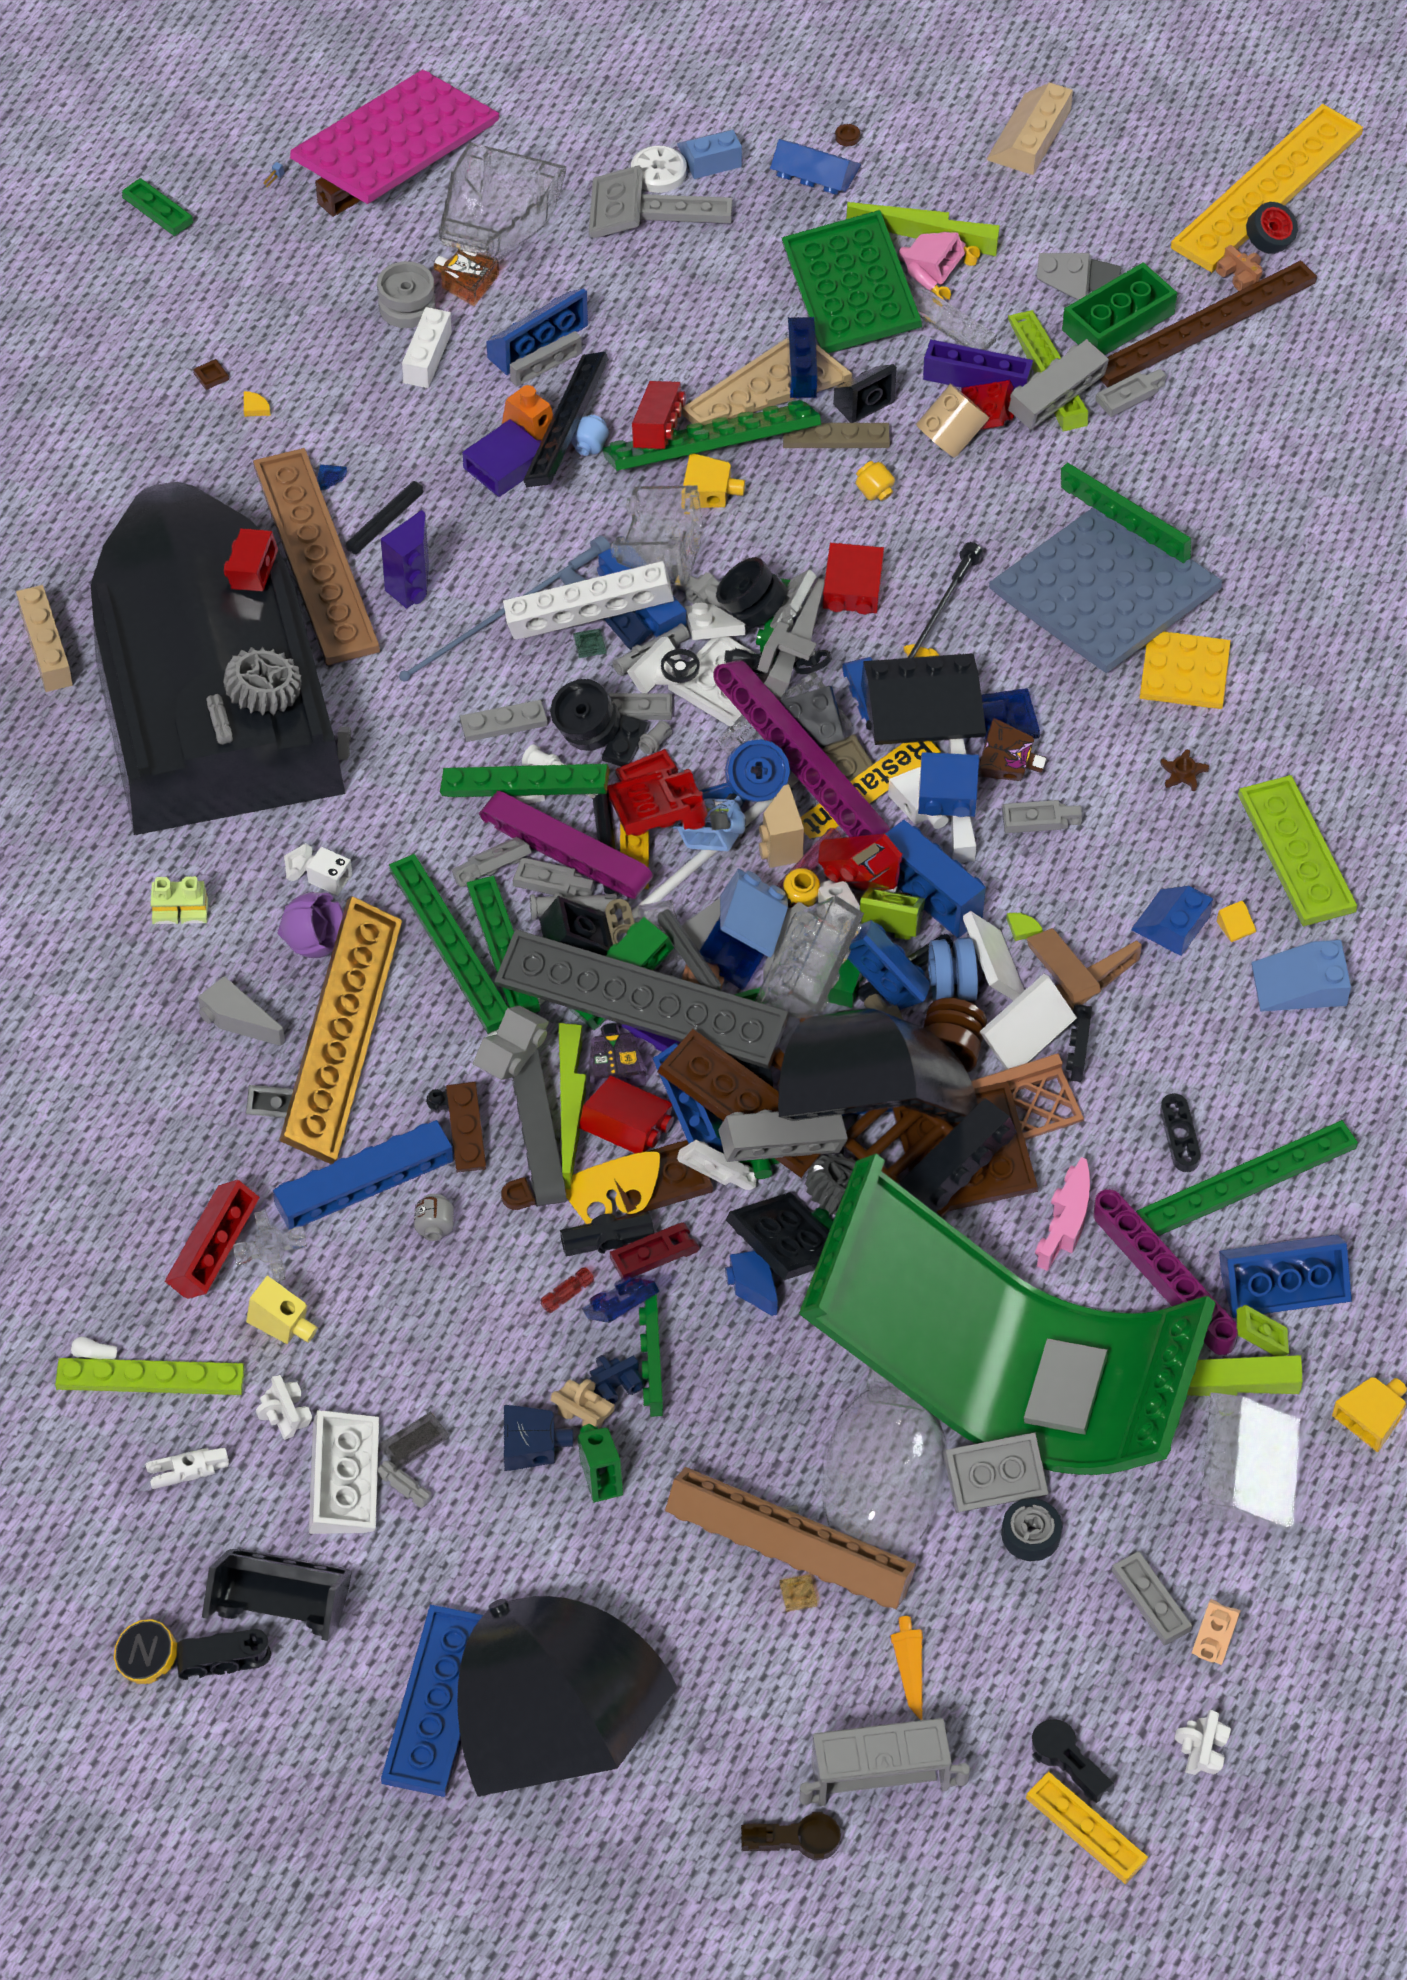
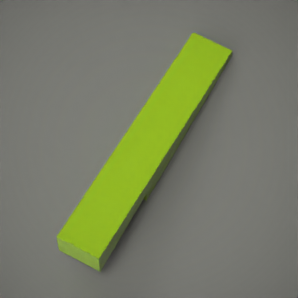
(915, 222)
(1041, 350)
(572, 1095)
(1247, 1375)

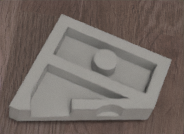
(1065, 272)

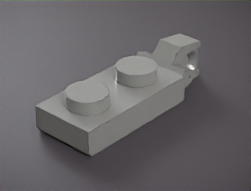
(1130, 391)
(797, 591)
(1039, 816)
(490, 860)
(551, 879)

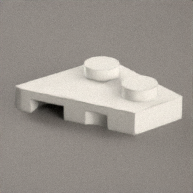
(709, 622)

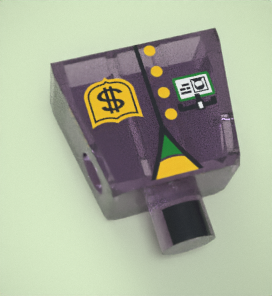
(615, 1056)

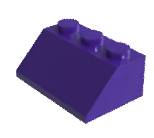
(406, 561)

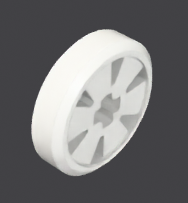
(660, 157)

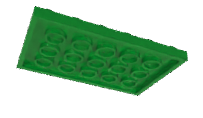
(851, 282)

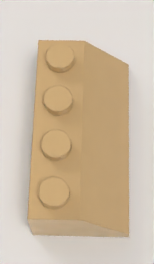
(1032, 128)

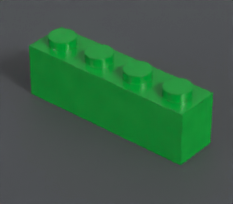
(643, 947)

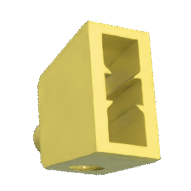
(279, 1312)

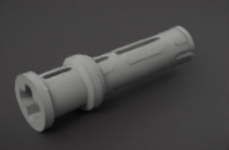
(539, 905)

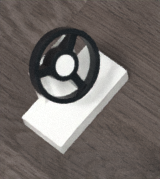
(663, 666)

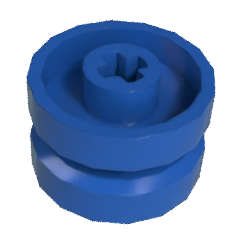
(773, 766)

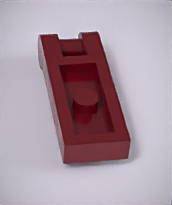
(653, 1251)

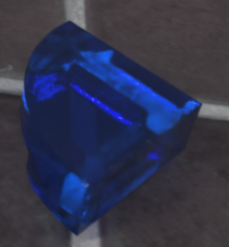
(330, 475)

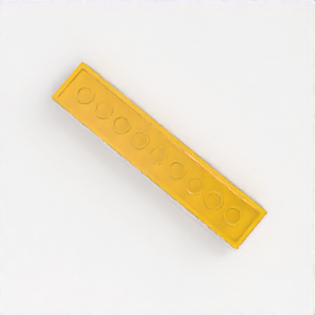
(1273, 179)

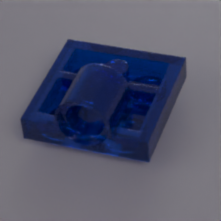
(1012, 708)
(733, 957)

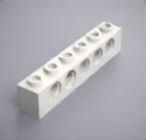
(588, 600)

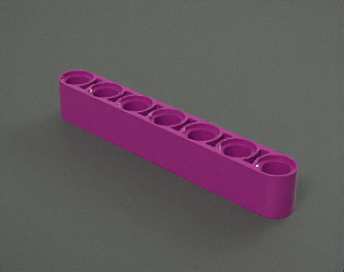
(566, 845)
(1160, 1259)

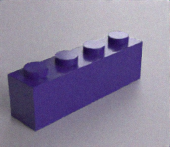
(971, 366)

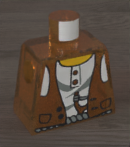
(467, 275)

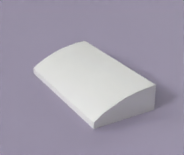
(343, 1473)

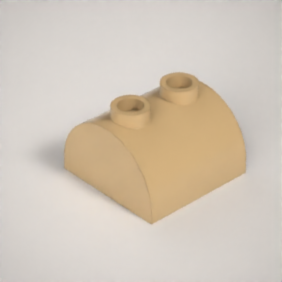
(952, 421)

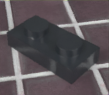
(624, 745)

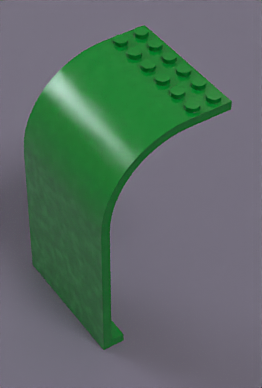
(972, 1334)

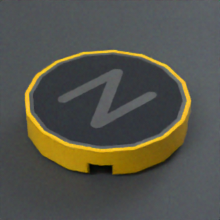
(145, 1651)

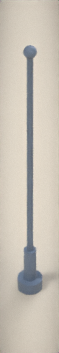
(597, 546)

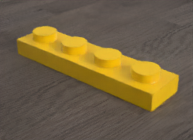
(1087, 1827)

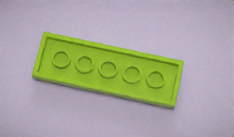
(1297, 850)

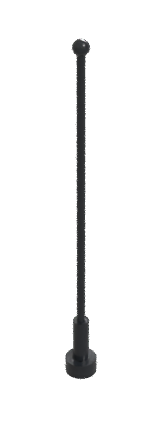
(970, 556)

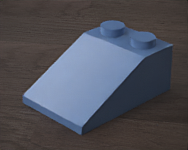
(753, 911)
(1303, 977)

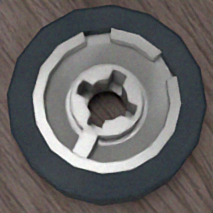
(1035, 1544)

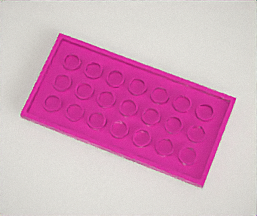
(394, 136)

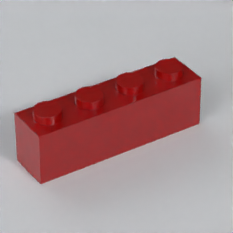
(657, 414)
(212, 1239)

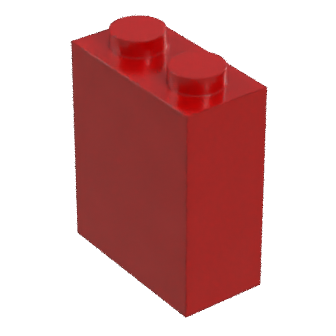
(853, 578)
(626, 1115)

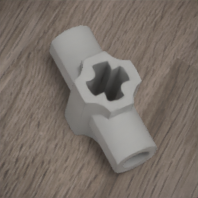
(701, 589)

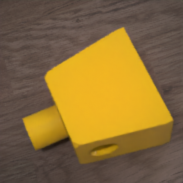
(713, 480)
(1372, 1410)

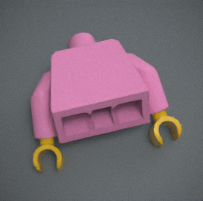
(934, 258)

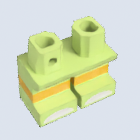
(187, 894)

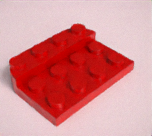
(658, 801)

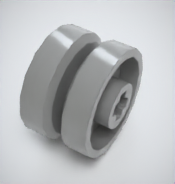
(404, 293)

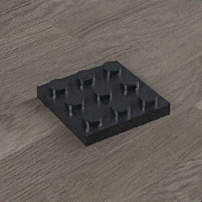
(781, 1234)

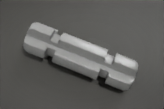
(219, 719)
(404, 1484)

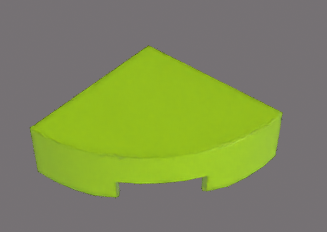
(1022, 926)

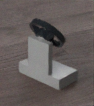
(794, 645)

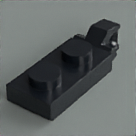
(1079, 1039)

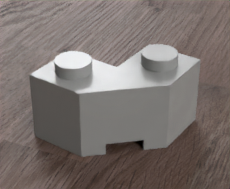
(513, 1044)

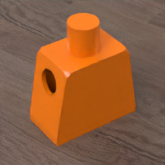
(529, 411)

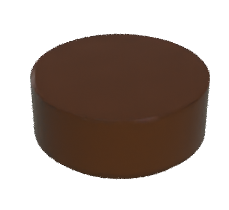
(847, 135)

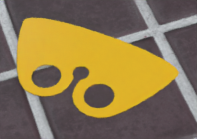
(631, 1173)

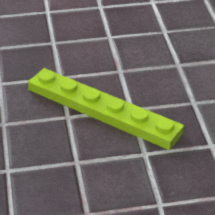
(149, 1376)

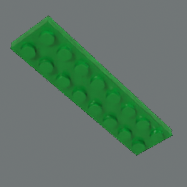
(717, 434)

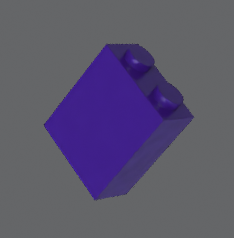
(501, 457)

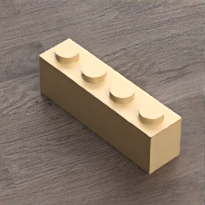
(44, 638)

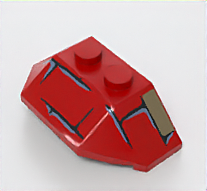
(861, 861)

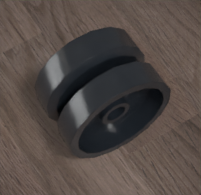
(751, 592)
(585, 714)

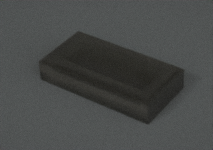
(414, 1440)

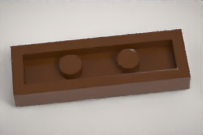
(466, 1127)

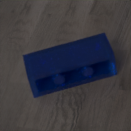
(802, 357)

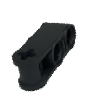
(222, 1653)

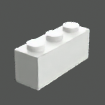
(426, 347)

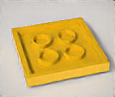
(1185, 670)

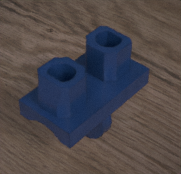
(613, 1374)

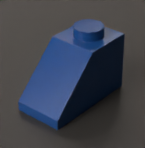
(752, 1281)

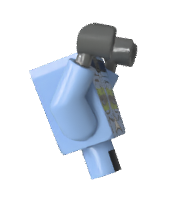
(722, 825)

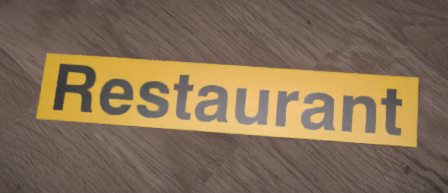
(871, 782)

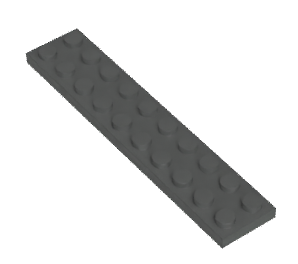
(641, 997)

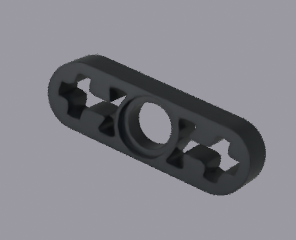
(1184, 1122)

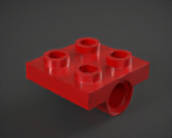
(992, 400)

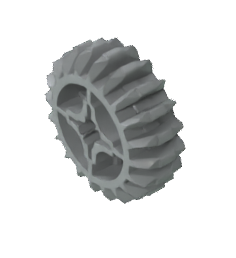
(262, 681)

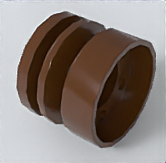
(958, 1026)

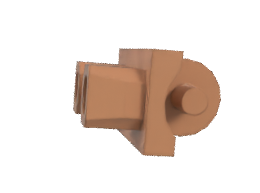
(1245, 267)

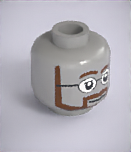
(433, 1217)

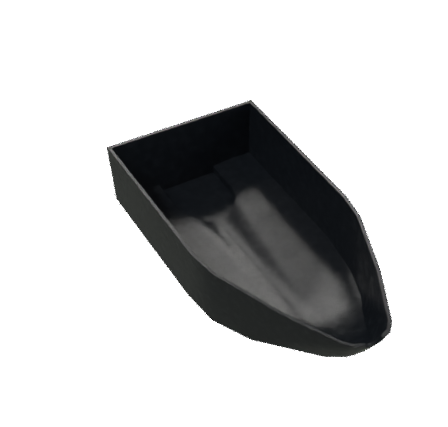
(163, 647)

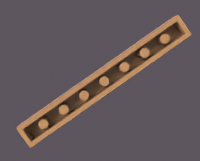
(790, 1538)

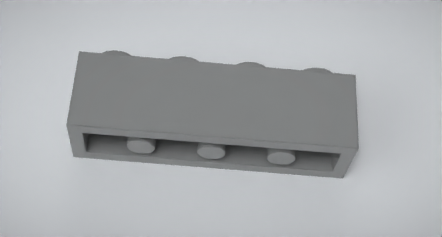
(1058, 384)
(769, 1136)

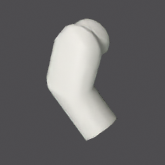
(88, 1348)

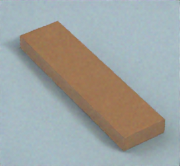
(1063, 965)

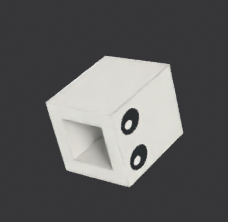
(328, 870)

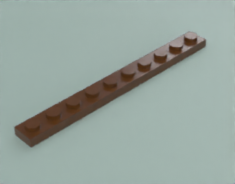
(1207, 322)

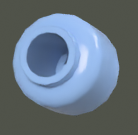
(590, 435)

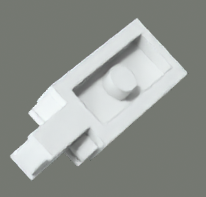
(713, 1164)

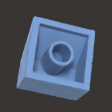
(712, 153)

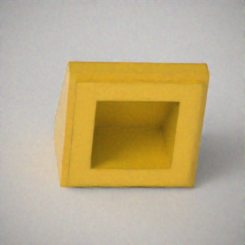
(1235, 921)

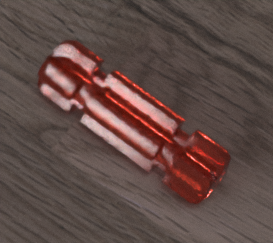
(567, 1290)

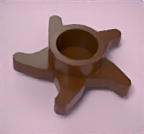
(1183, 770)

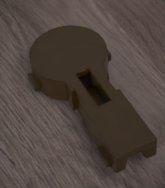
(817, 1831)

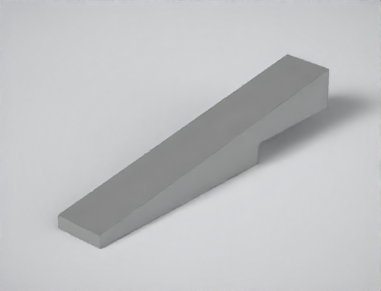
(780, 674)

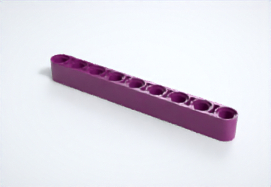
(804, 755)

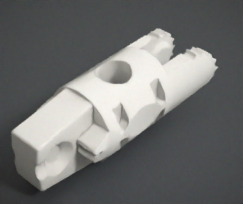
(187, 1466)

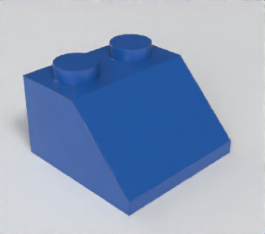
(948, 784)
(1174, 917)

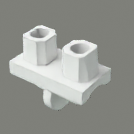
(279, 1408)
(1198, 1741)

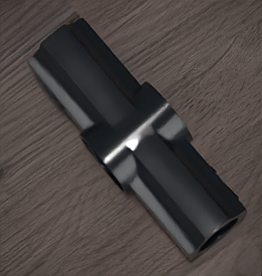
(606, 1233)

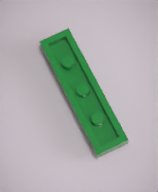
(652, 1367)

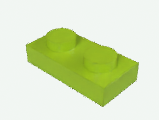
(1262, 1331)

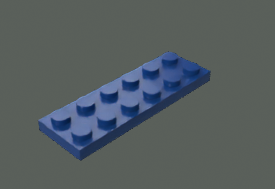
(428, 1722)

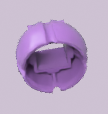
(311, 924)

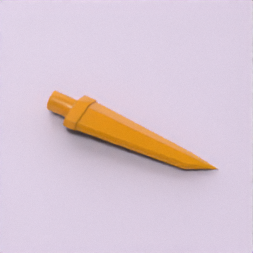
(908, 1653)

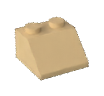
(781, 831)

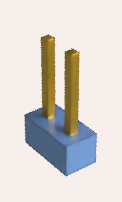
(278, 171)

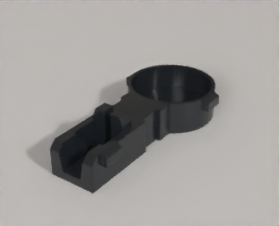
(1050, 1743)

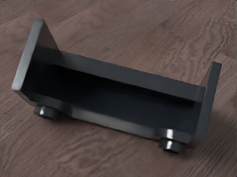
(277, 1587)

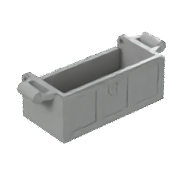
(881, 1758)

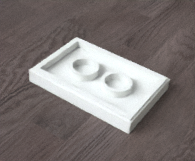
(994, 956)
(1028, 1023)

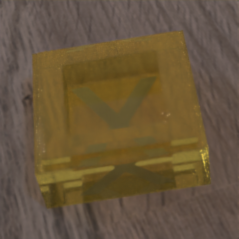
(798, 1593)

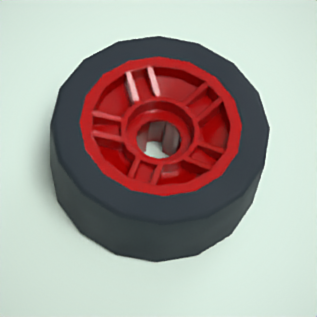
(1281, 221)

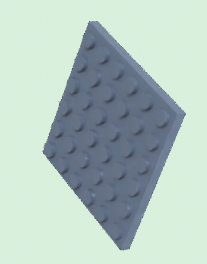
(1103, 589)

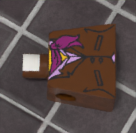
(1008, 753)

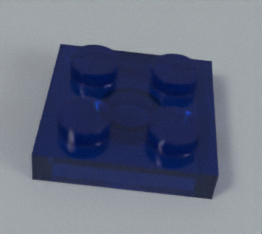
(625, 1296)

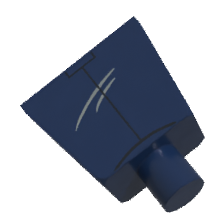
(531, 1437)

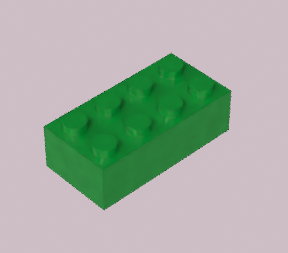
(1120, 309)

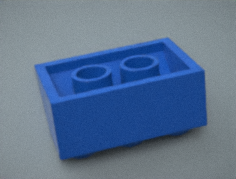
(813, 166)
(888, 967)

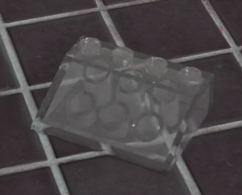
(811, 958)
(1249, 1463)

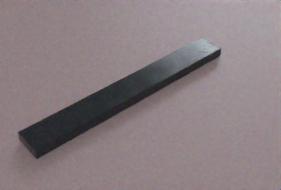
(566, 420)

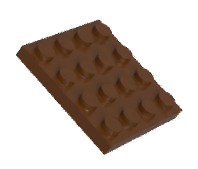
(1007, 1173)

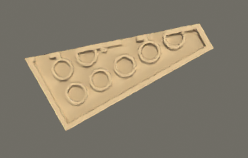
(760, 385)

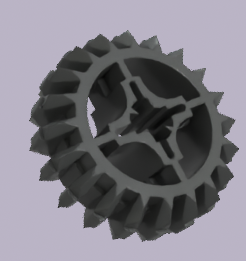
(828, 1180)

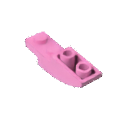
(1068, 1213)

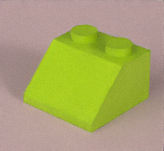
(893, 912)

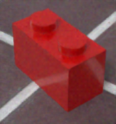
(251, 559)

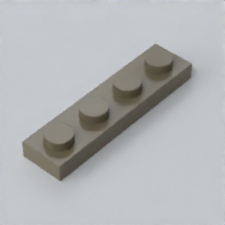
(839, 436)

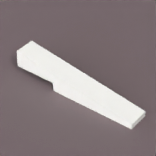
(961, 829)

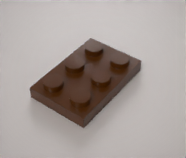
(673, 1184)

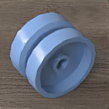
(953, 971)

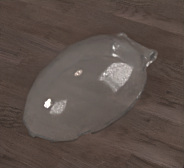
(884, 1469)

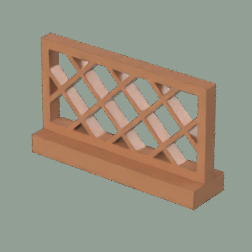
(1028, 1076)

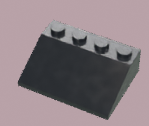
(923, 698)

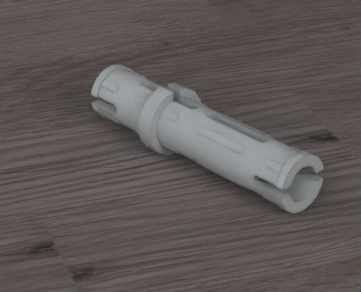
(624, 663)

